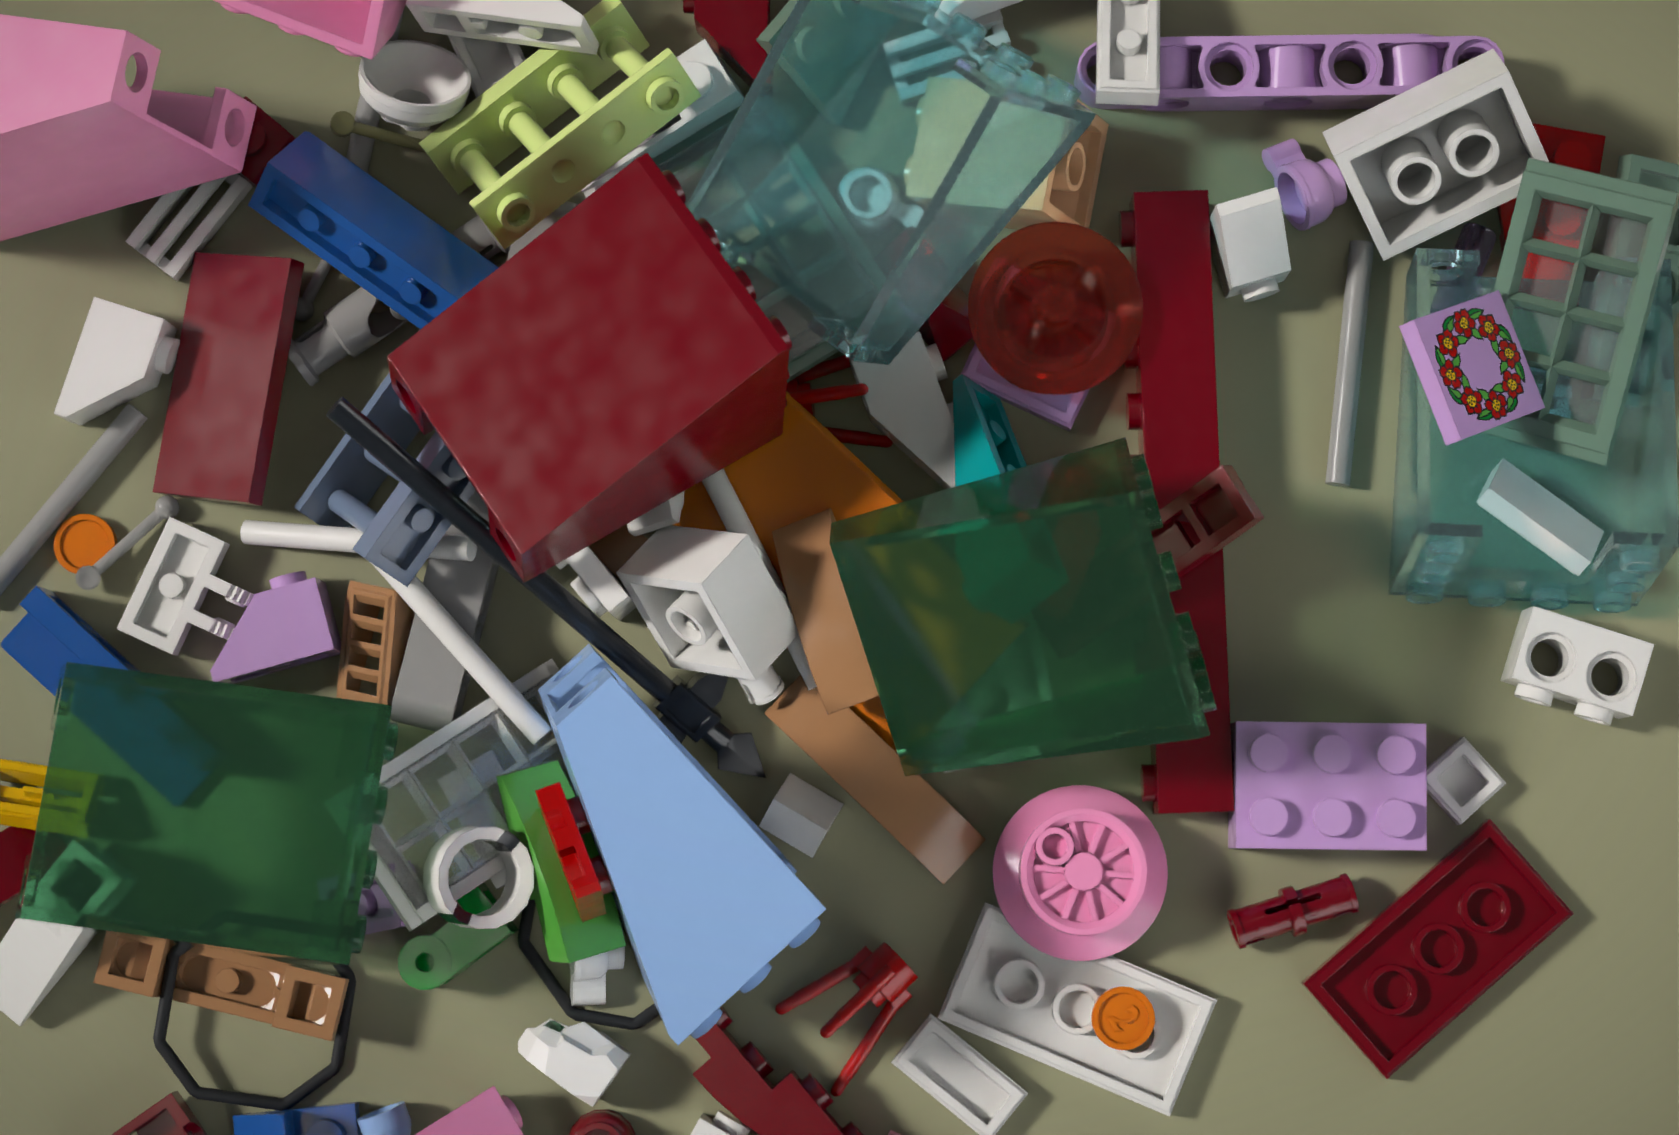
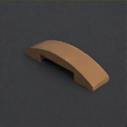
(875, 779)
(229, 982)

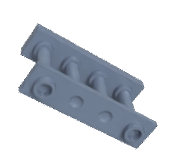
(406, 526)

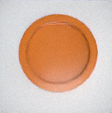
(83, 541)
(1123, 1018)

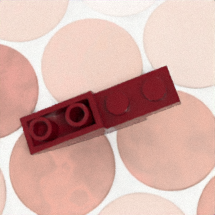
(740, 1084)

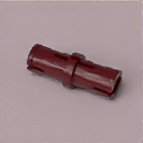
(1292, 911)

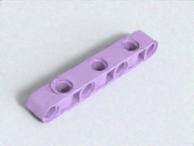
(1292, 70)

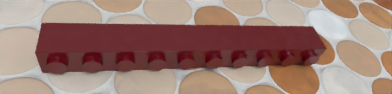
(1181, 446)

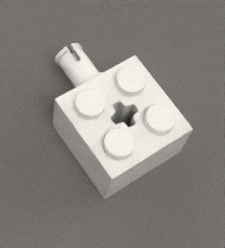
(712, 605)

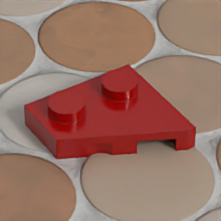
(584, 875)

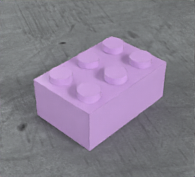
(1328, 786)

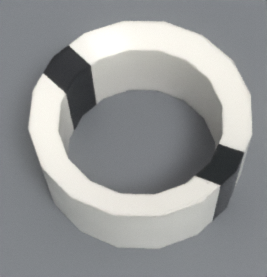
(518, 877)

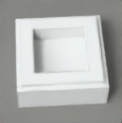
(1462, 781)

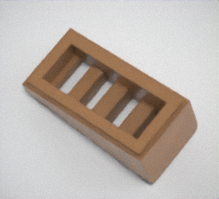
(359, 624)

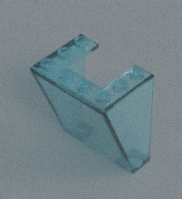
(881, 162)
(1460, 550)

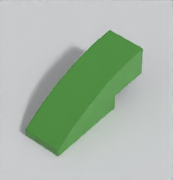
(563, 931)

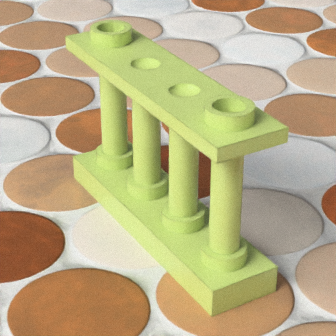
(537, 94)

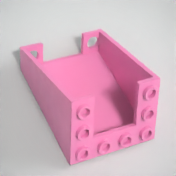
(88, 141)

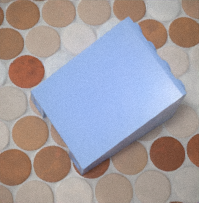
(685, 863)

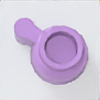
(1305, 187)

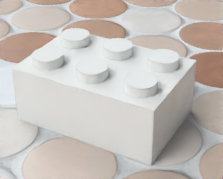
(1436, 153)

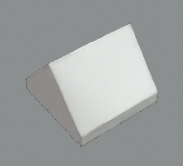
(801, 815)

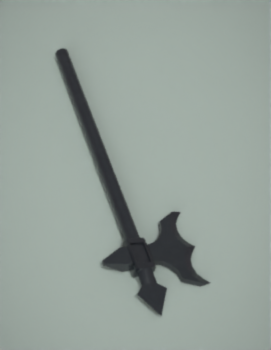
(682, 705)

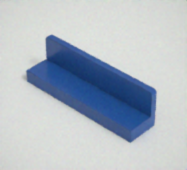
(366, 230)
(57, 635)

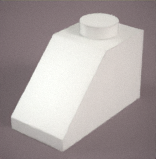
(1250, 245)
(115, 360)

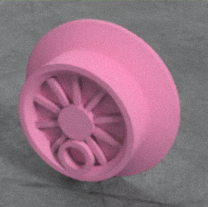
(1080, 873)

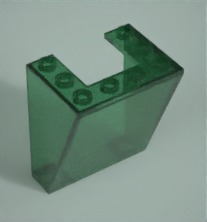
(1025, 616)
(208, 814)

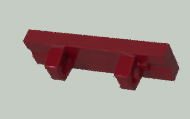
(1217, 511)

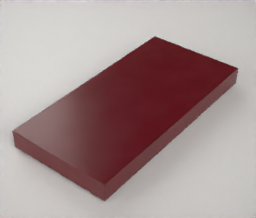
(228, 378)
(1437, 948)

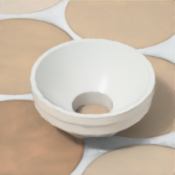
(417, 74)

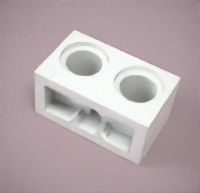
(1578, 651)

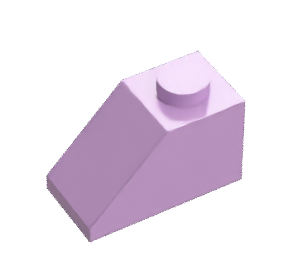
(280, 630)

